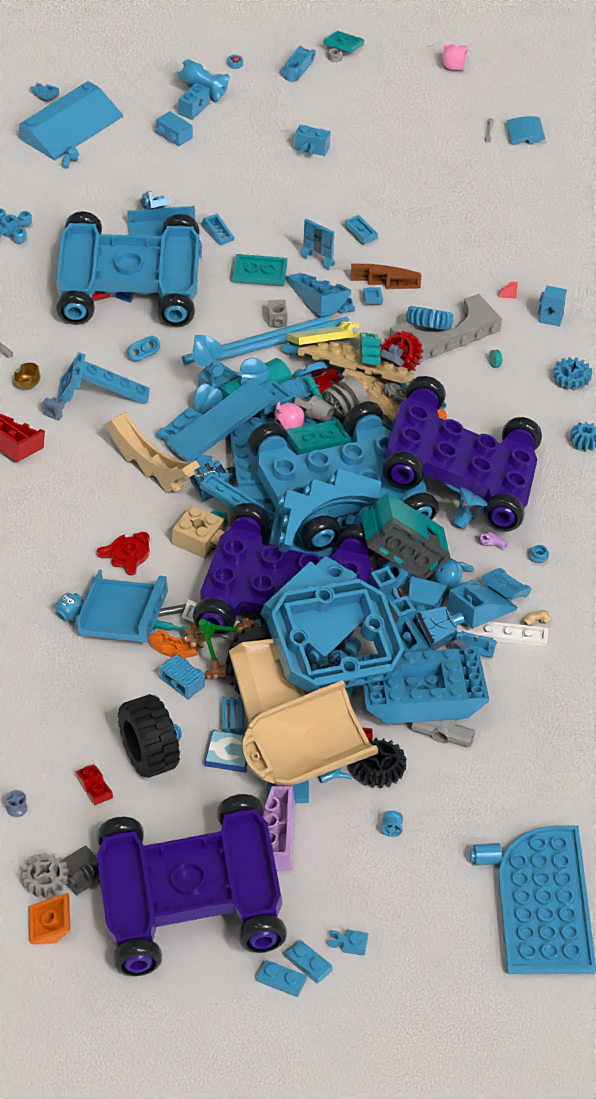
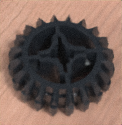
(382, 767)

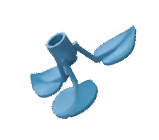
(205, 353)
(464, 513)

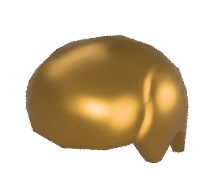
(27, 376)

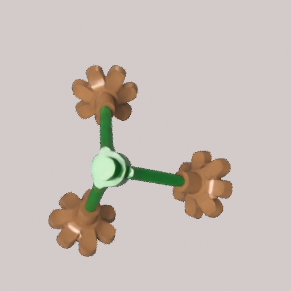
(197, 636)

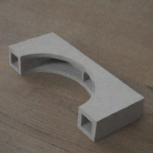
(479, 322)

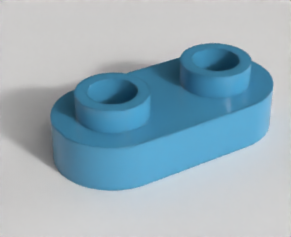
(142, 348)

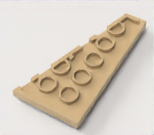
(350, 358)

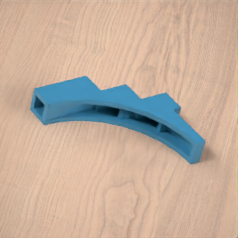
(341, 488)

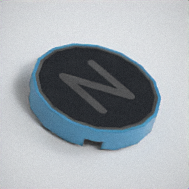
(316, 369)

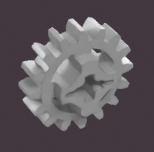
(45, 875)

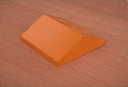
(49, 920)

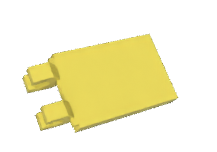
(324, 334)

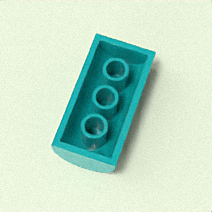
(278, 371)

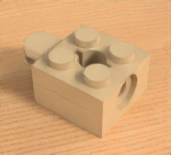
(198, 531)

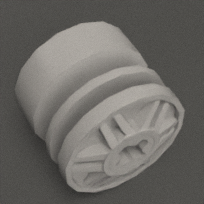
(345, 396)

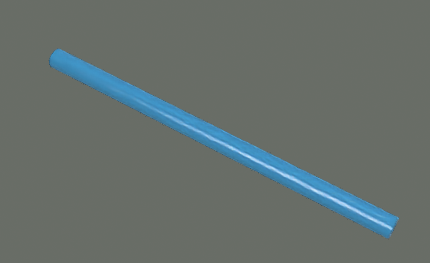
(272, 341)
(189, 357)

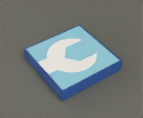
(226, 751)

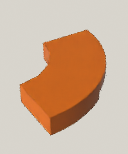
(170, 646)

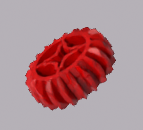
(409, 344)

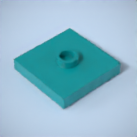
(344, 41)

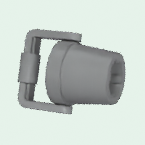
(316, 408)

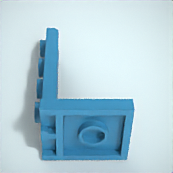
(81, 369)

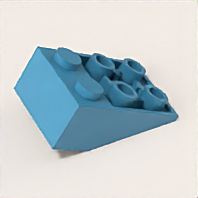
(478, 604)

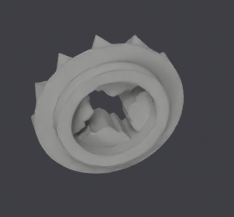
(395, 391)

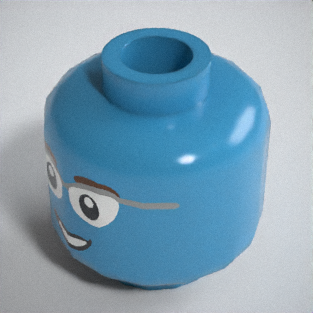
(68, 606)

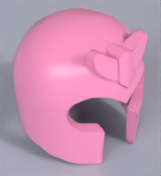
(454, 56)
(289, 415)

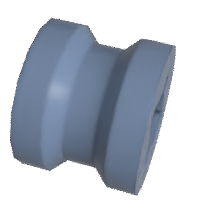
(19, 798)

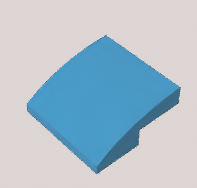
(525, 129)

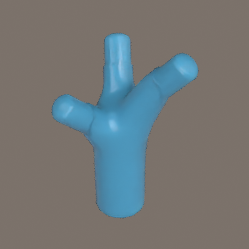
(334, 774)

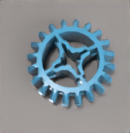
(429, 317)

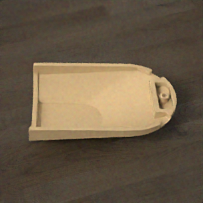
(306, 737)

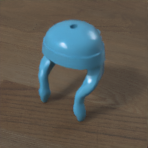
(451, 574)

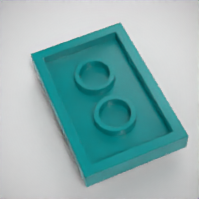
(260, 269)
(318, 436)

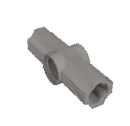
(445, 731)

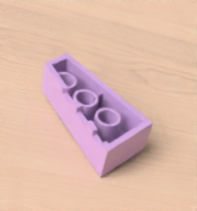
(281, 819)

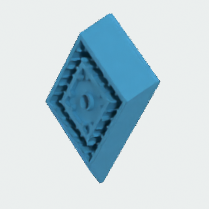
(429, 687)

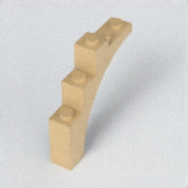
(134, 445)

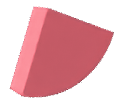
(509, 291)

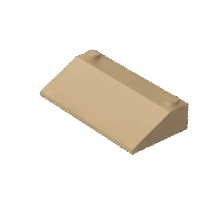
(261, 677)

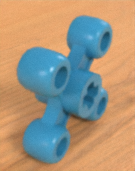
(10, 225)

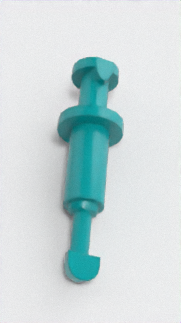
(313, 388)
(167, 626)

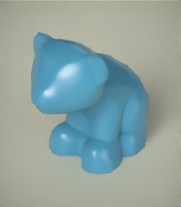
(194, 73)

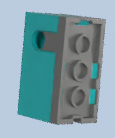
(405, 537)

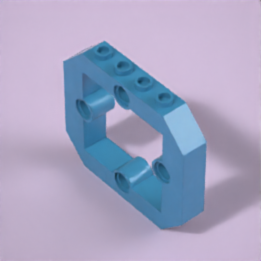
(335, 594)

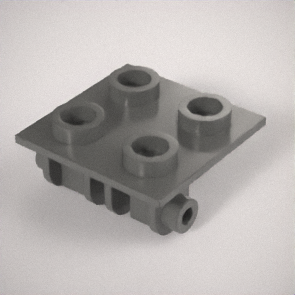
(82, 870)

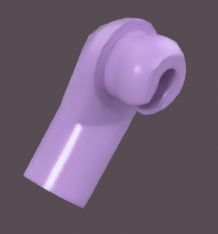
(493, 539)

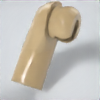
(534, 616)

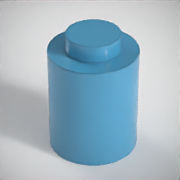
(486, 854)

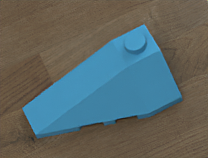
(319, 295)

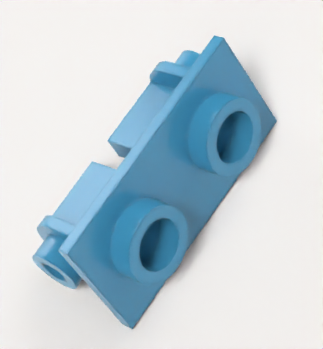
(485, 644)

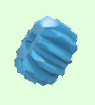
(584, 436)

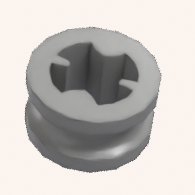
(335, 54)

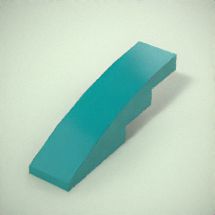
(370, 348)

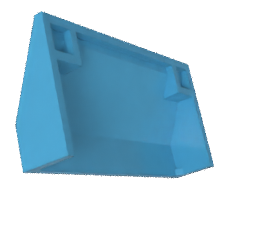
(69, 121)

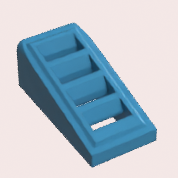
(219, 224)

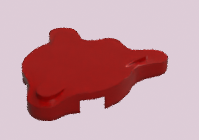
(127, 551)

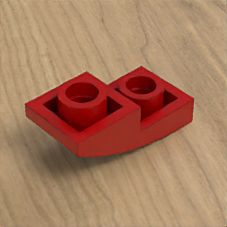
(94, 784)

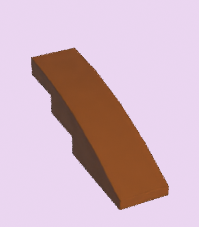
(386, 275)

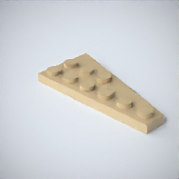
(374, 388)

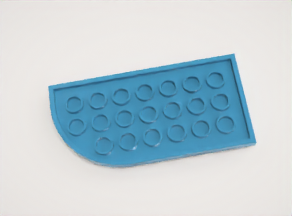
(546, 904)

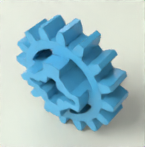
(572, 373)

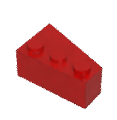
(19, 440)

